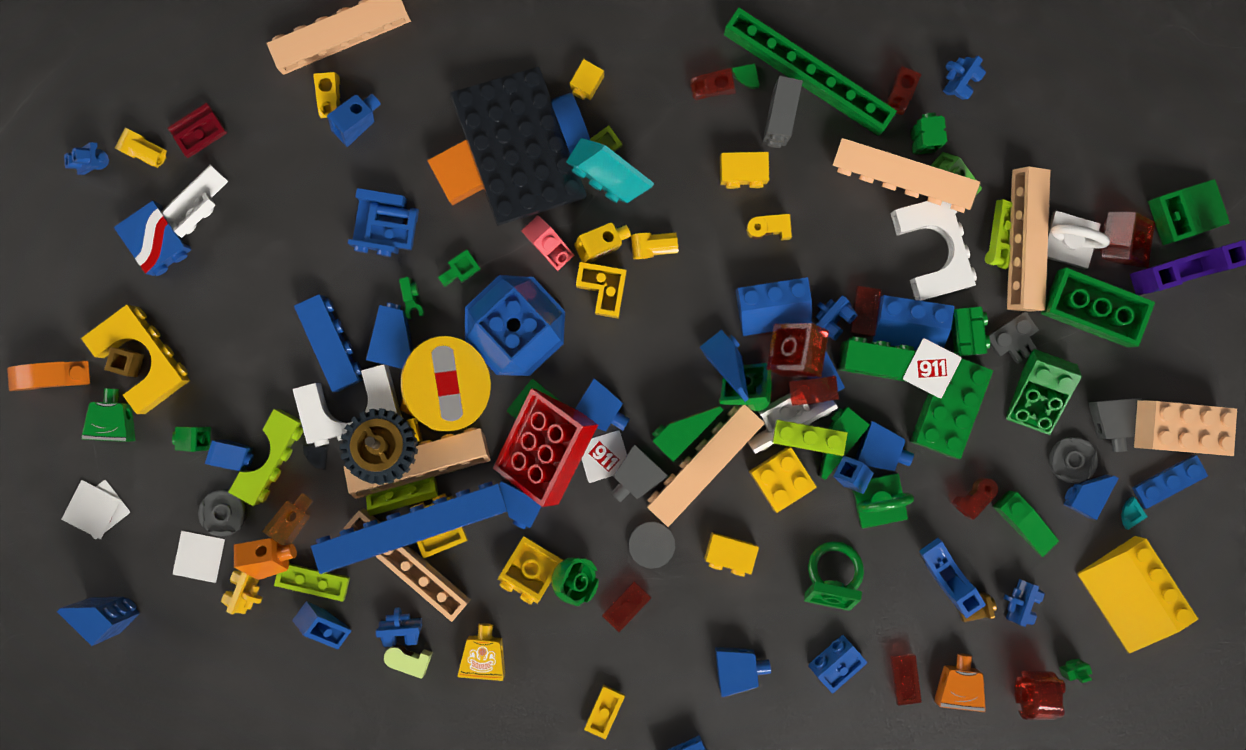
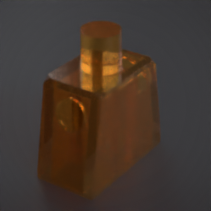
(284, 530)

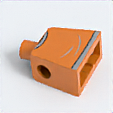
(961, 686)

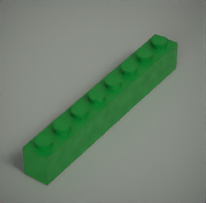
(815, 74)

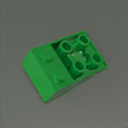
(1188, 212)
(1043, 391)

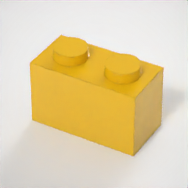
(744, 169)
(731, 553)

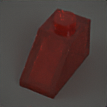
(813, 390)

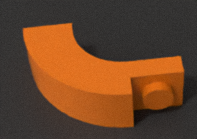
(48, 375)

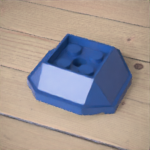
(540, 328)

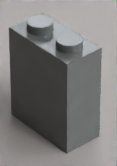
(782, 111)

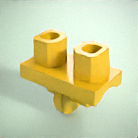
(243, 595)

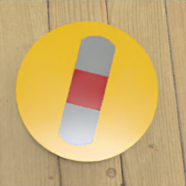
(445, 383)

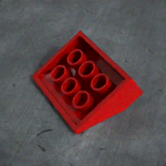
(545, 448)

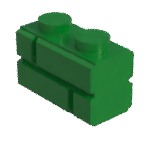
(928, 134)
(969, 331)

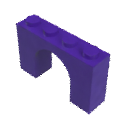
(1189, 268)

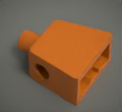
(263, 557)

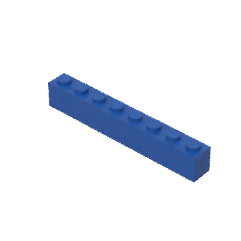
(409, 528)

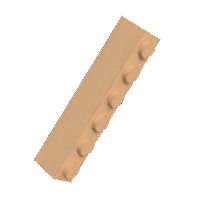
(336, 33)
(906, 174)
(1028, 239)
(433, 459)
(705, 464)
(418, 573)

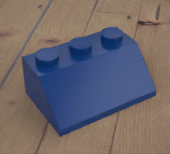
(774, 304)
(910, 321)
(100, 617)

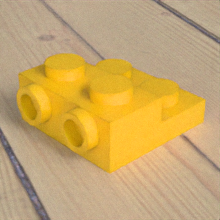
(443, 541)
(529, 571)

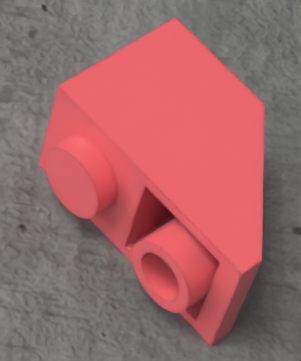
(547, 242)

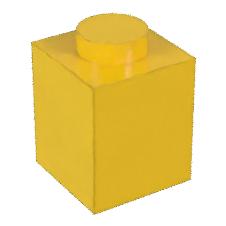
(586, 80)

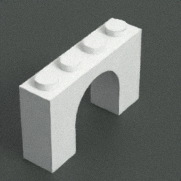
(956, 272)
(321, 425)

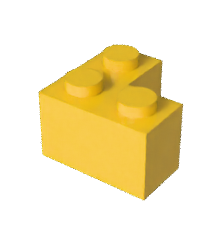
(607, 282)

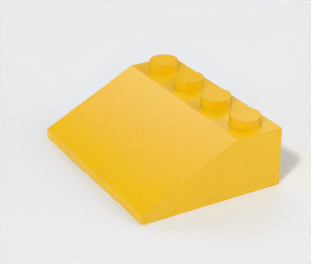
(1137, 595)

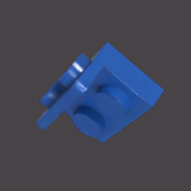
(837, 664)

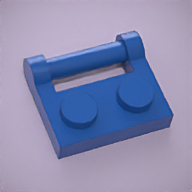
(390, 233)

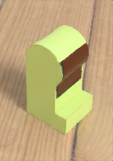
(407, 661)

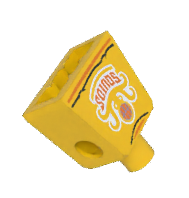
(592, 246)
(483, 656)

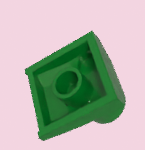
(758, 387)

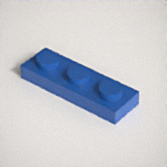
(1170, 481)

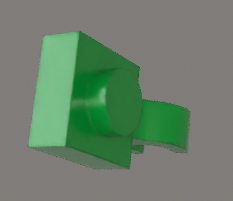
(461, 266)
(409, 293)
(1076, 669)

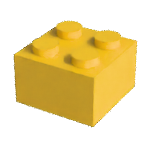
(782, 479)

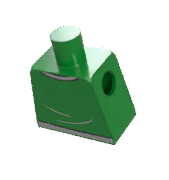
(109, 419)

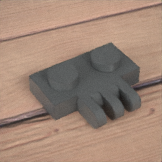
(1014, 337)

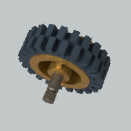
(378, 446)

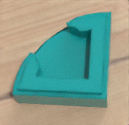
(1132, 513)

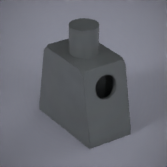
(1115, 420)
(636, 475)

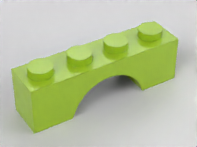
(281, 431)

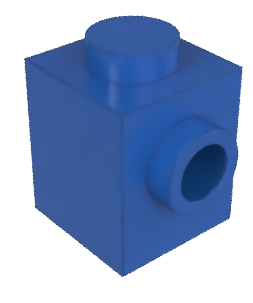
(853, 474)

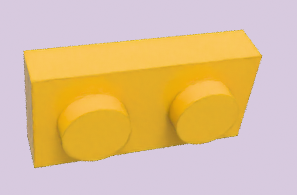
(604, 712)

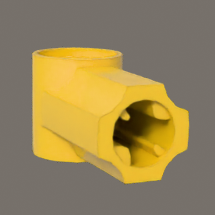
(137, 146)
(647, 245)

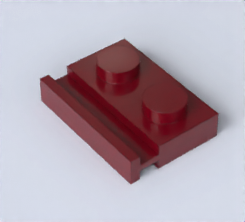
(197, 130)

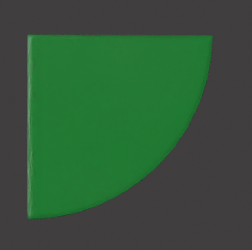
(746, 75)

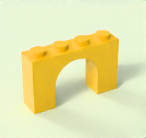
(165, 373)

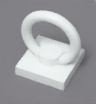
(1073, 239)

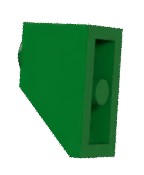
(191, 438)

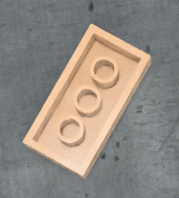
(1185, 427)

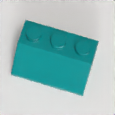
(607, 171)

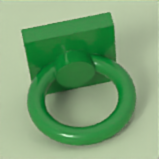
(882, 501)
(833, 592)

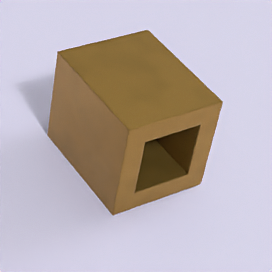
(124, 362)

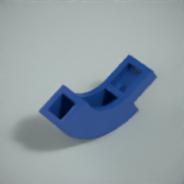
(569, 120)
(951, 579)

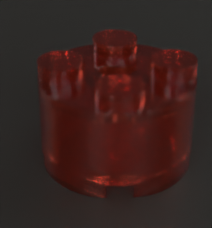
(1040, 695)

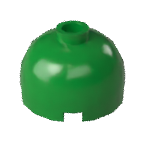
(575, 580)

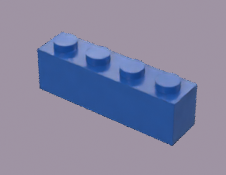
(329, 343)

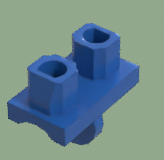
(959, 75)
(86, 159)
(832, 313)
(1022, 602)
(399, 625)

